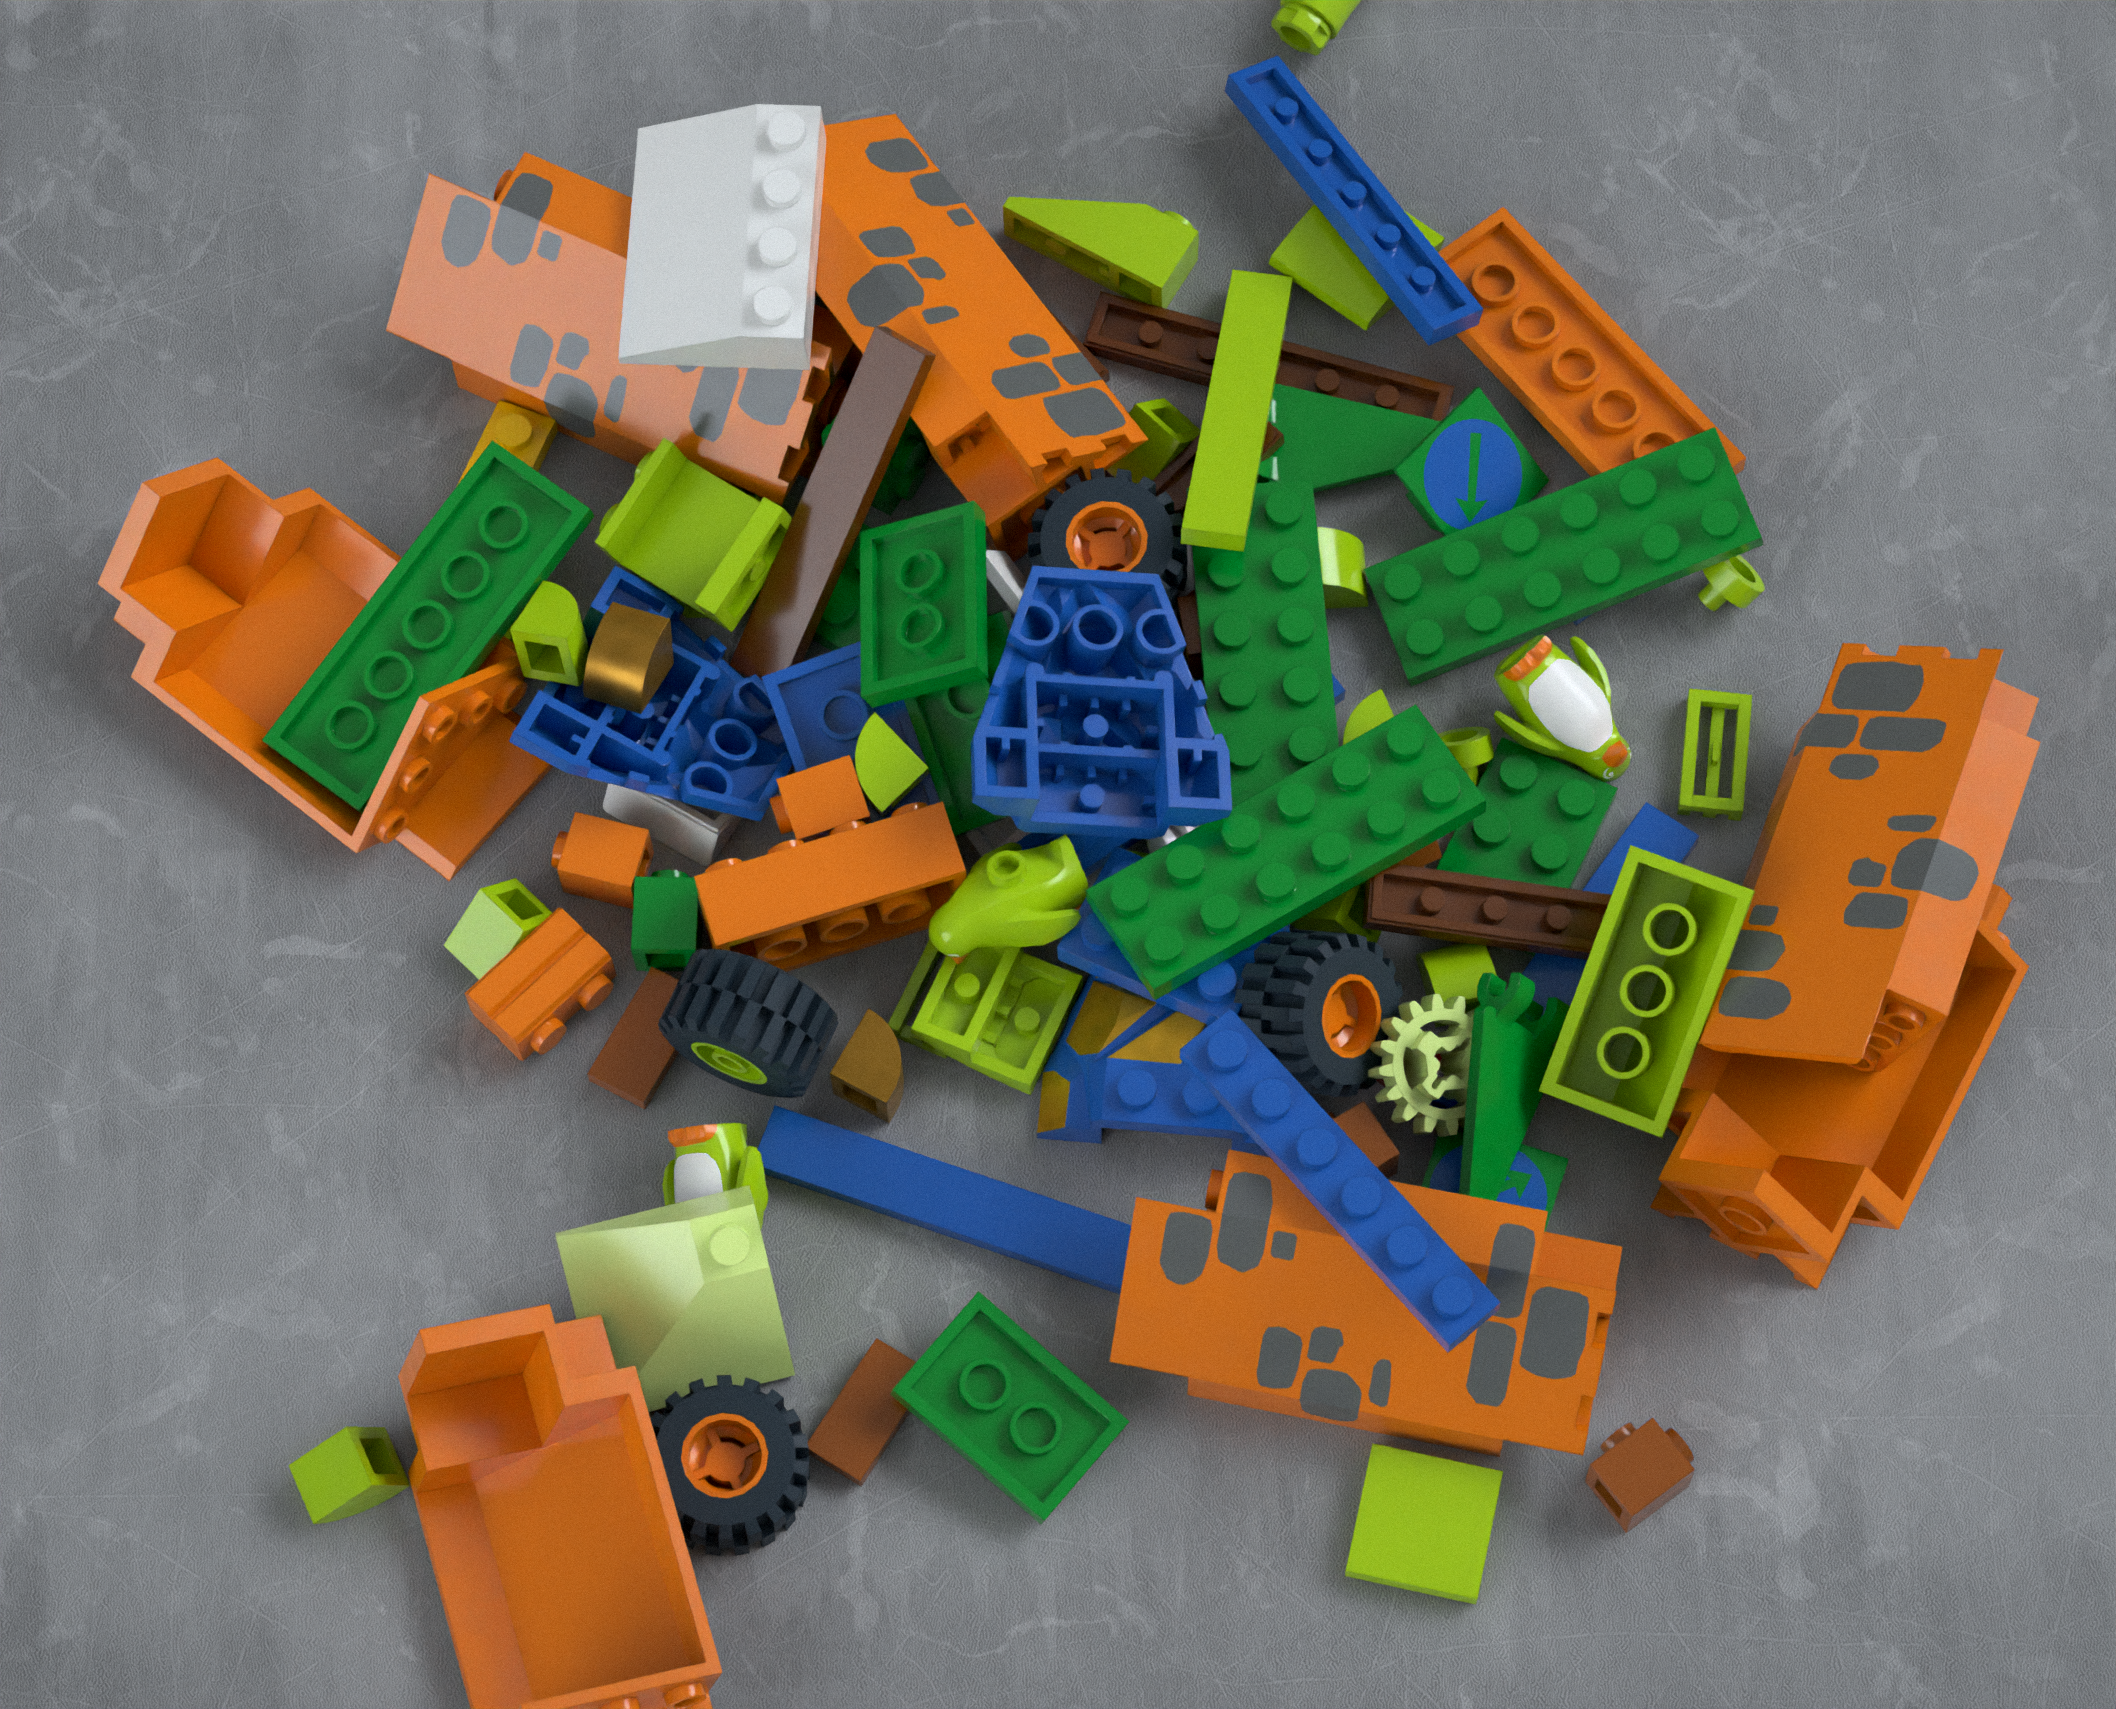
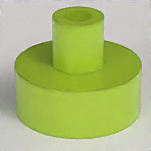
(1731, 581)
(1470, 748)

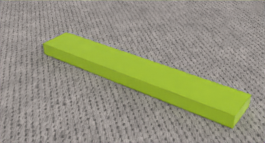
(1237, 411)

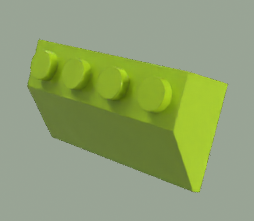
(1646, 991)

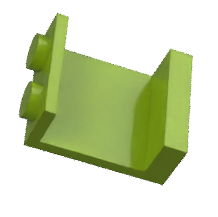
(694, 535)

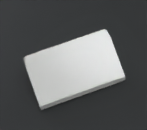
(679, 825)

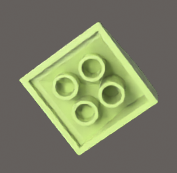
(681, 1293)

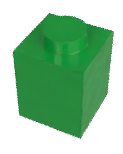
(665, 921)

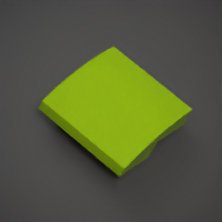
(1331, 270)
(998, 1013)

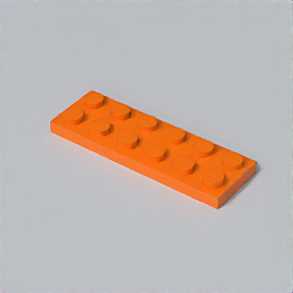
(1567, 353)

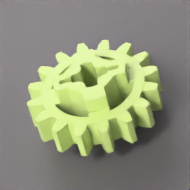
(1411, 1067)

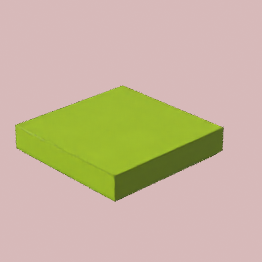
(1424, 1523)

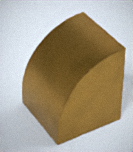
(628, 658)
(870, 1069)

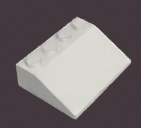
(725, 239)

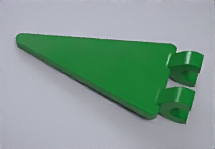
(1337, 439)
(1505, 1073)

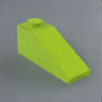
(1113, 243)

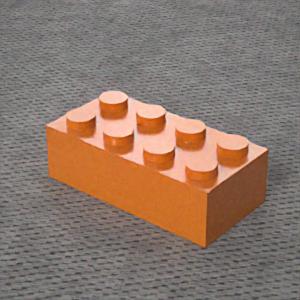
(834, 891)

